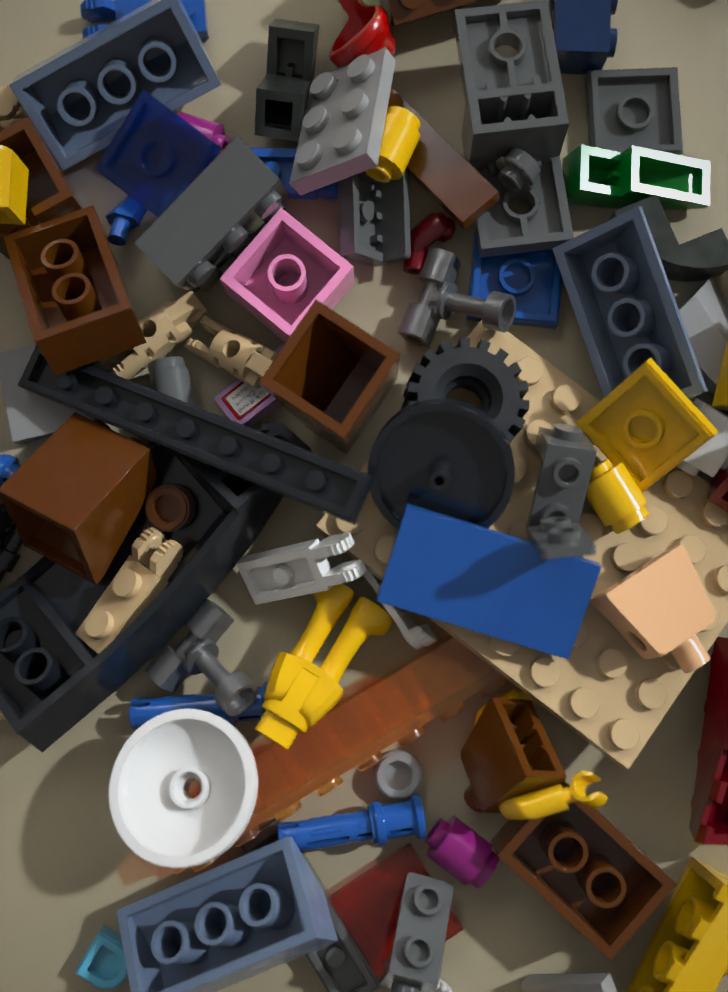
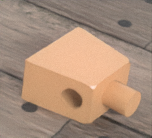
(661, 609)

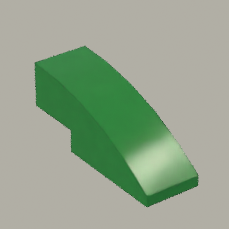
(623, 178)

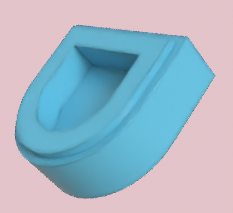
(104, 961)

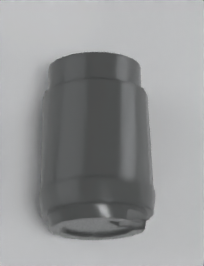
(171, 378)

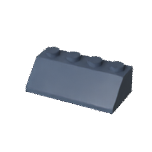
(92, 85)
(626, 304)
(226, 923)

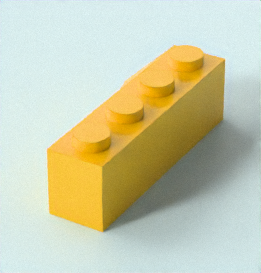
(691, 938)

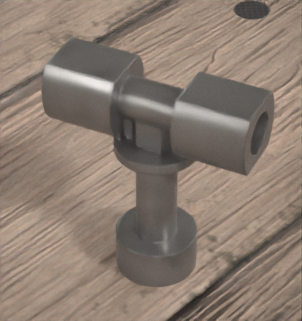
(442, 299)
(199, 655)

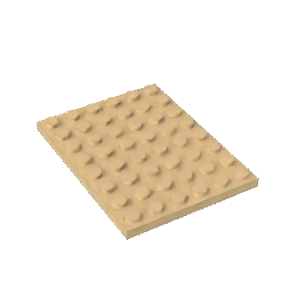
(605, 685)

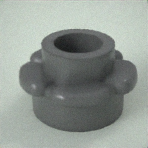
(517, 170)

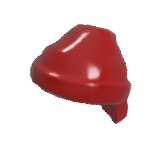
(362, 34)

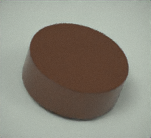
(170, 507)

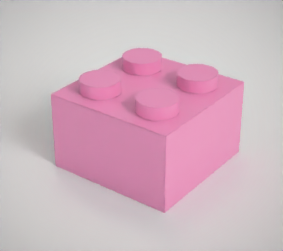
(285, 273)

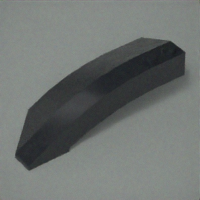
(52, 674)

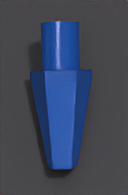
(123, 218)

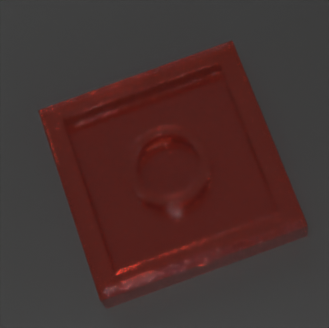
(373, 902)

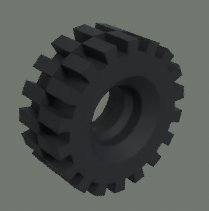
(475, 371)

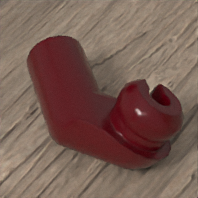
(423, 235)

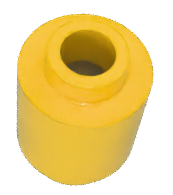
(397, 144)
(616, 497)

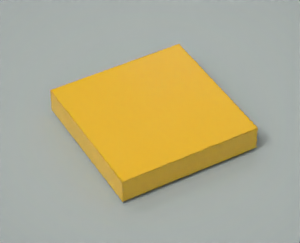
(647, 425)

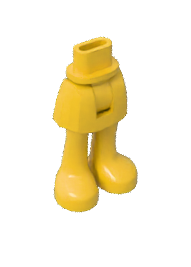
(301, 691)

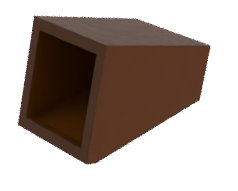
(332, 375)
(80, 495)

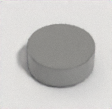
(398, 774)

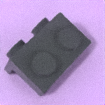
(374, 219)

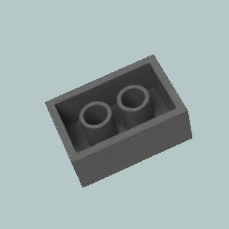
(214, 218)

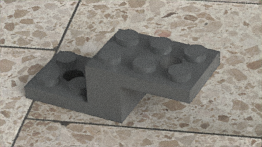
(514, 106)

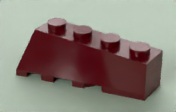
(710, 795)

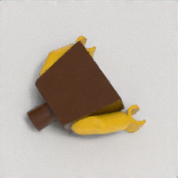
(515, 764)

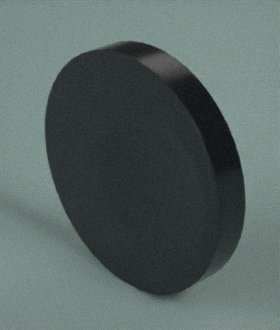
(444, 461)

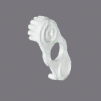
(415, 635)

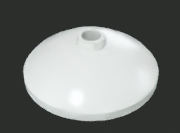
(153, 782)

